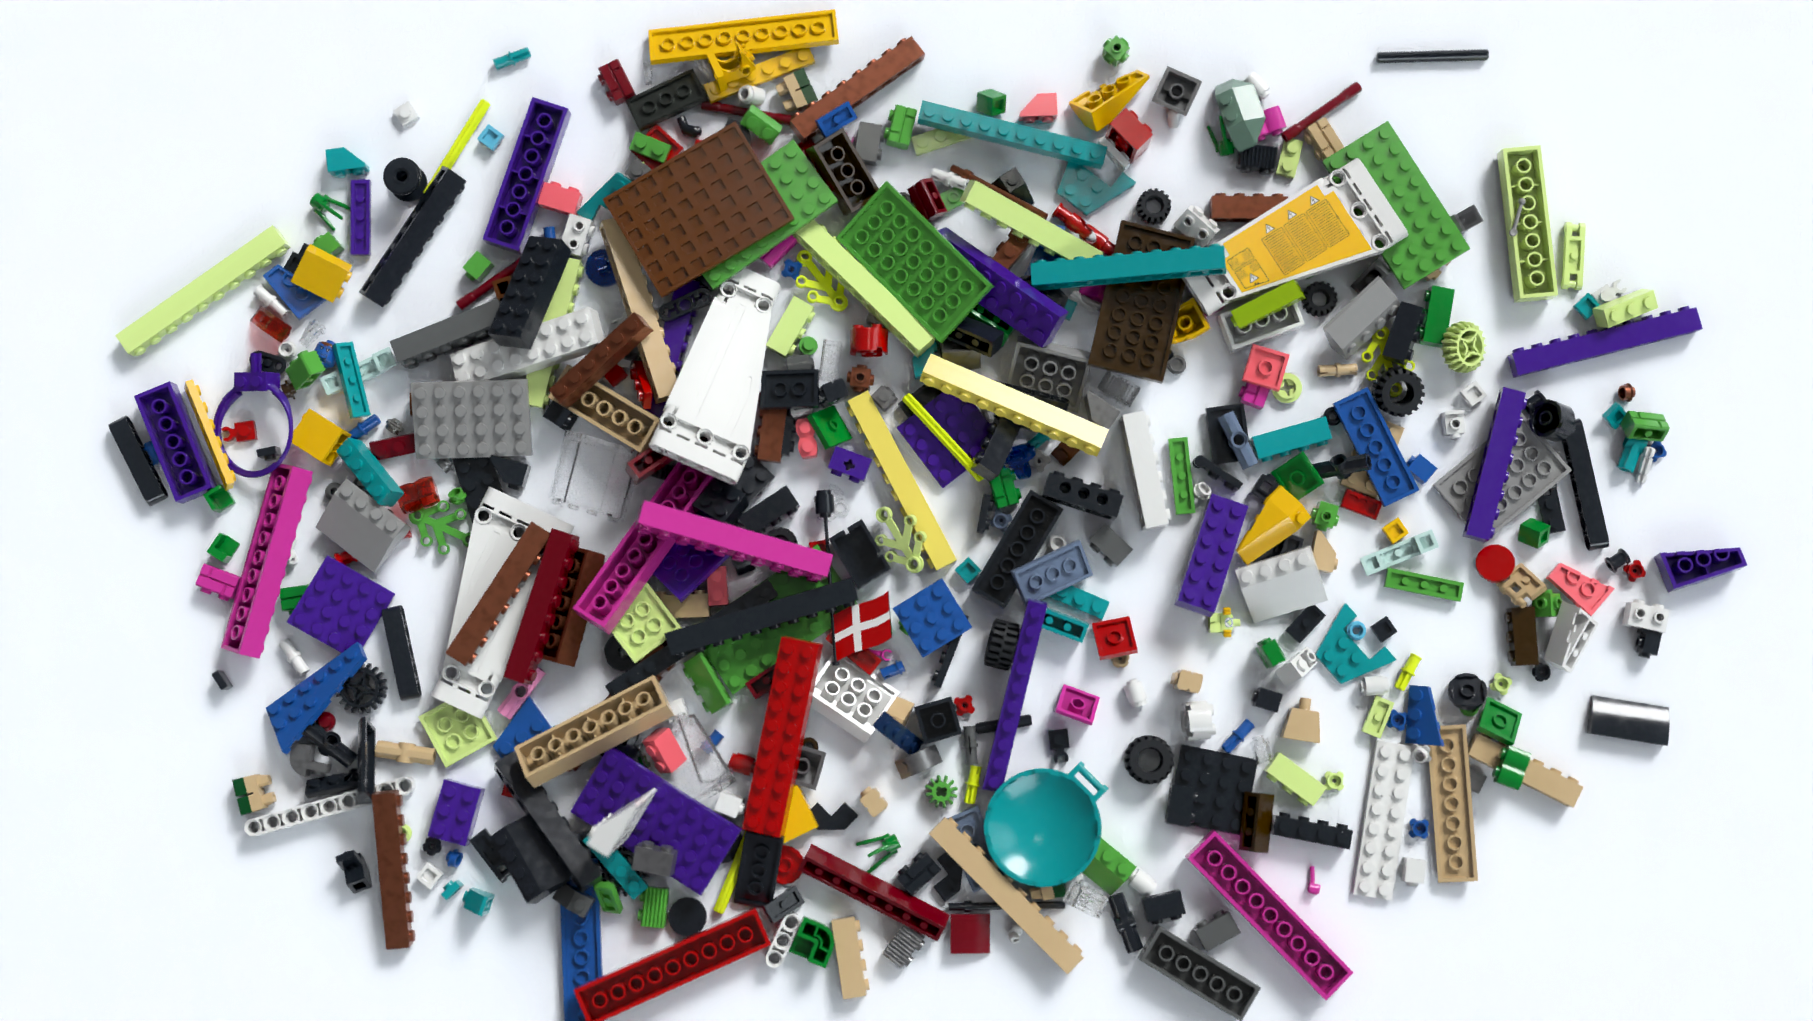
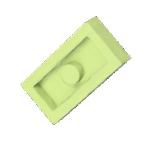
(1289, 158)
(1377, 716)

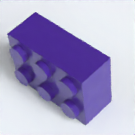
(456, 812)

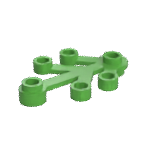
(439, 525)

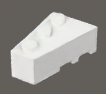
(1569, 637)

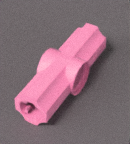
(514, 701)

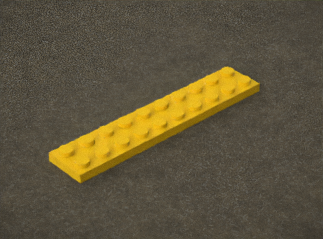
(757, 34)

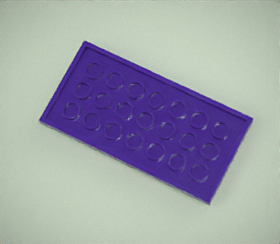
(669, 819)

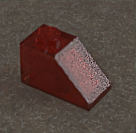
(271, 324)

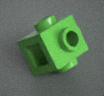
(1112, 56)
(1329, 511)
(1547, 604)

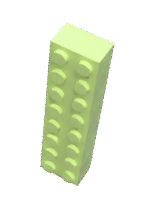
(1531, 249)

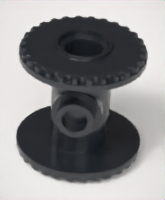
(405, 179)

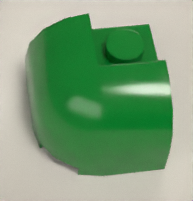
(813, 942)

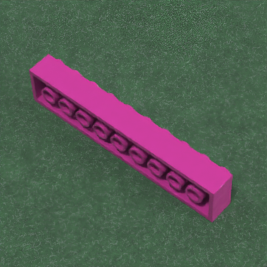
(733, 541)
(638, 554)
(266, 560)
(1269, 914)

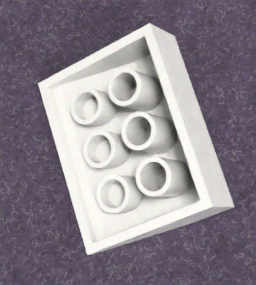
(1281, 584)
(851, 697)
(618, 826)

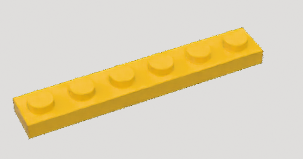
(764, 72)
(207, 427)

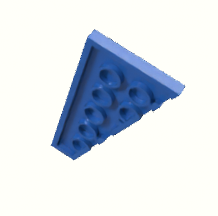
(312, 696)

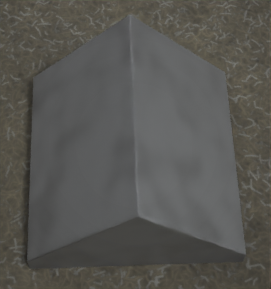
(810, 767)

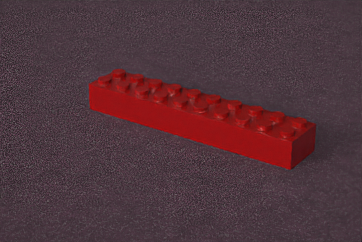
(782, 736)
(672, 966)

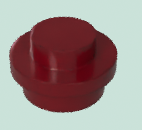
(326, 721)

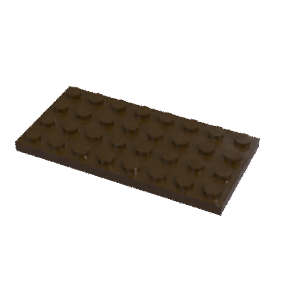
(1139, 317)

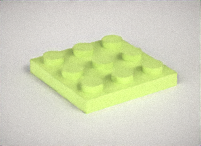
(644, 624)
(456, 732)

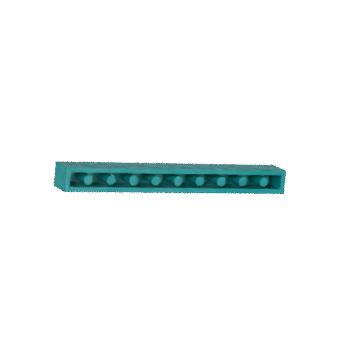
(1012, 135)
(1128, 267)

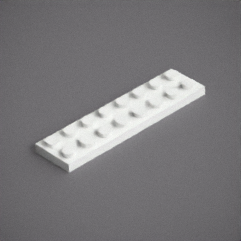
(1383, 820)

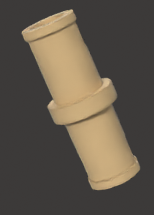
(1337, 370)

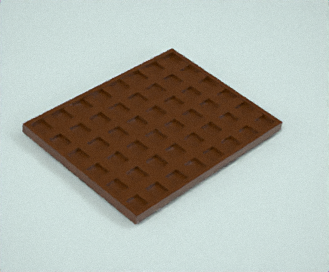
(698, 209)

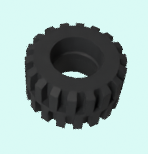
(1412, 396)
(1001, 644)
(1161, 771)

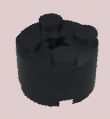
(1552, 420)

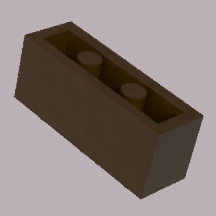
(1521, 636)
(1256, 822)

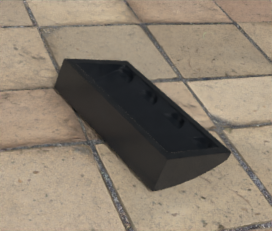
(1629, 720)
(366, 761)

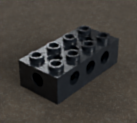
(1071, 499)

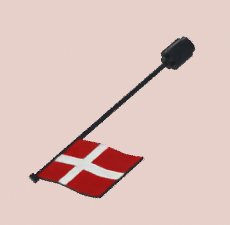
(861, 624)

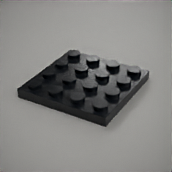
(1220, 786)

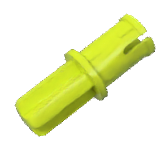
(1407, 672)
(972, 784)

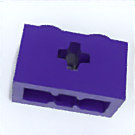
(860, 463)

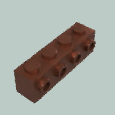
(1011, 251)

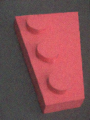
(1578, 588)

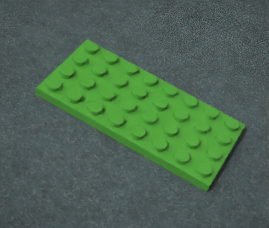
(803, 194)
(1432, 234)
(914, 262)
(748, 657)

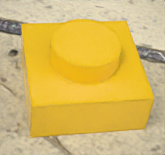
(1395, 530)

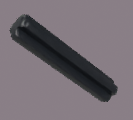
(990, 726)

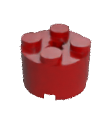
(869, 340)

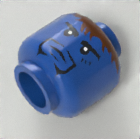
(326, 353)

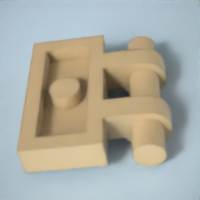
(1526, 581)

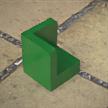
(991, 102)
(219, 498)
(1534, 533)
(223, 547)

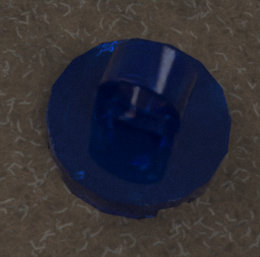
(599, 269)
(1019, 459)

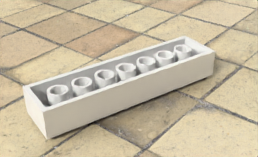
(555, 343)

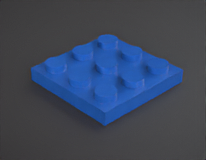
(932, 618)

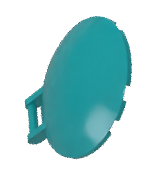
(1044, 825)

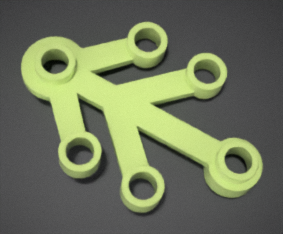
(901, 541)

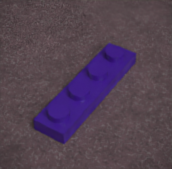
(360, 218)

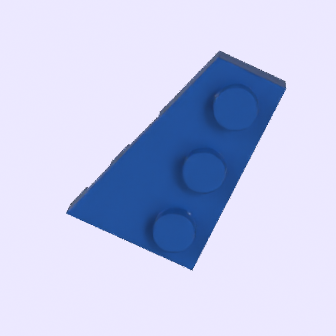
(296, 298)

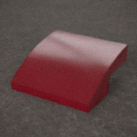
(970, 933)

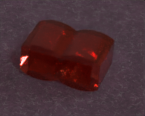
(418, 495)

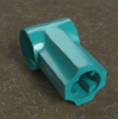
(1631, 452)

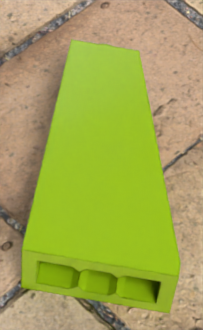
(1267, 304)

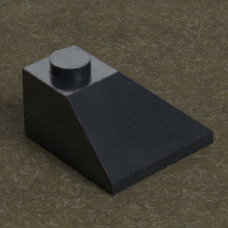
(1015, 185)

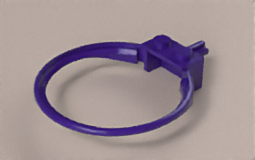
(254, 381)

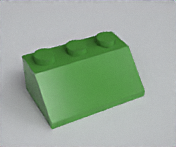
(707, 683)
(1109, 868)

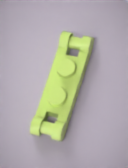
(1573, 255)

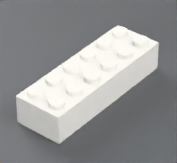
(1144, 471)

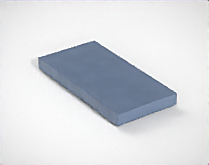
(1052, 572)
(973, 824)

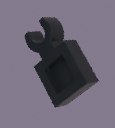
(1059, 740)

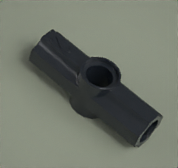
(1343, 466)
(330, 744)
(1125, 922)

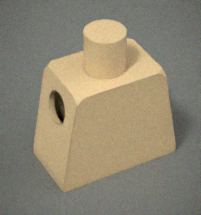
(1302, 723)

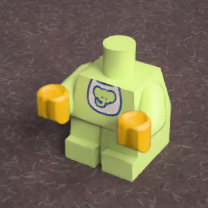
(1222, 622)

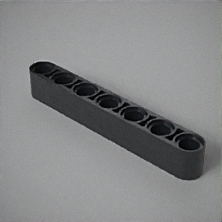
(1585, 489)

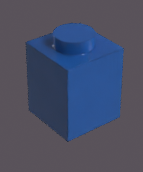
(1420, 468)

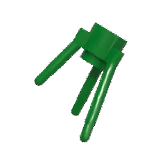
(1225, 146)
(321, 204)
(889, 844)

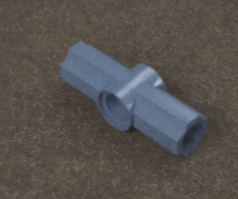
(1243, 452)

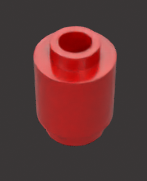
(742, 764)

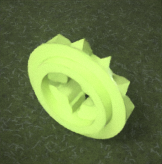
(1294, 393)

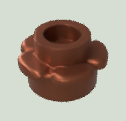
(1626, 392)

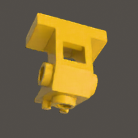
(733, 68)

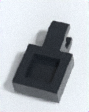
(294, 260)

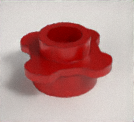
(1640, 572)
(960, 701)

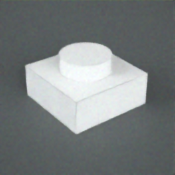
(406, 113)
(1473, 393)
(429, 875)

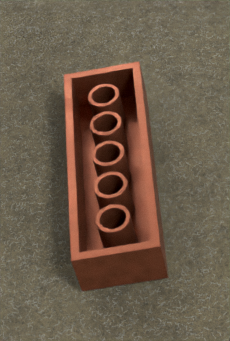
(569, 628)

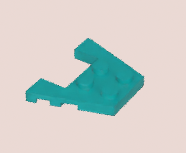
(1087, 190)
(592, 206)
(1343, 656)

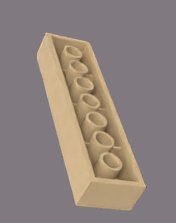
(593, 731)

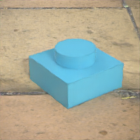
(490, 137)

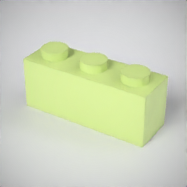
(1625, 308)
(791, 327)
(1294, 779)

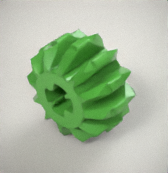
(941, 798)

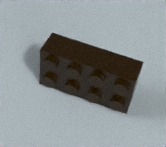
(843, 171)

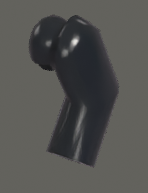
(688, 130)

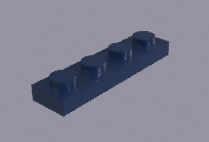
(897, 733)

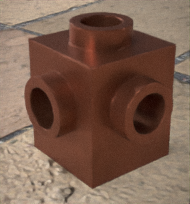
(857, 385)

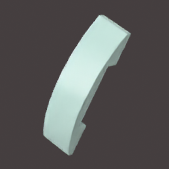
(369, 369)
(1399, 552)

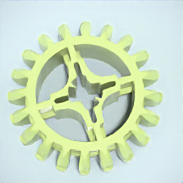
(1463, 347)

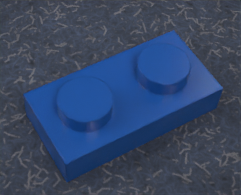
(836, 119)

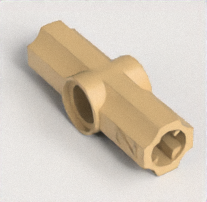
(405, 752)

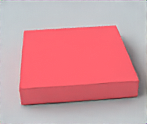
(1265, 367)

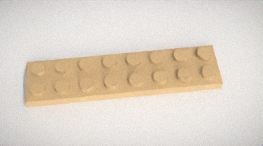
(1453, 807)

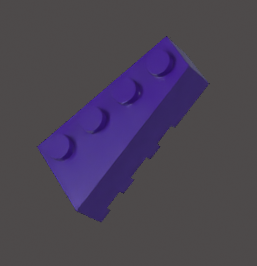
(1692, 567)

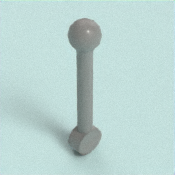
(1513, 232)

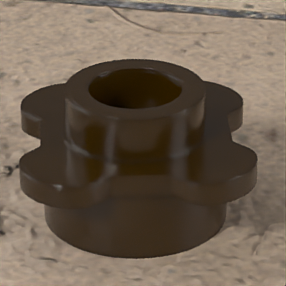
(288, 390)

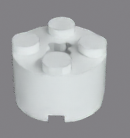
(1197, 720)

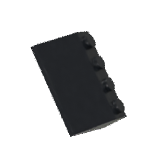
(529, 860)

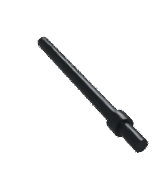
(968, 906)

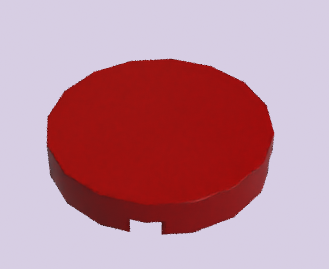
(1495, 563)
(789, 865)

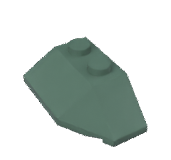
(1240, 112)

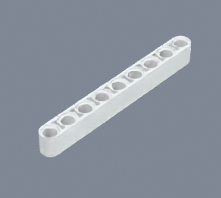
(321, 808)

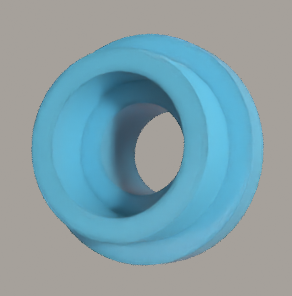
(1362, 630)

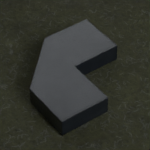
(838, 821)
(952, 882)

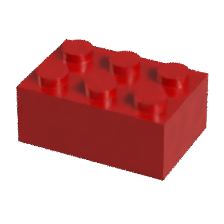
(1129, 134)

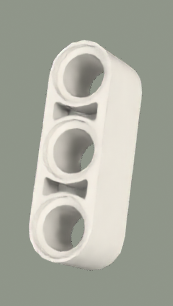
(780, 949)

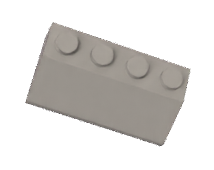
(1361, 318)

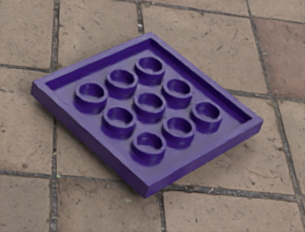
(961, 422)
(686, 569)
(340, 606)

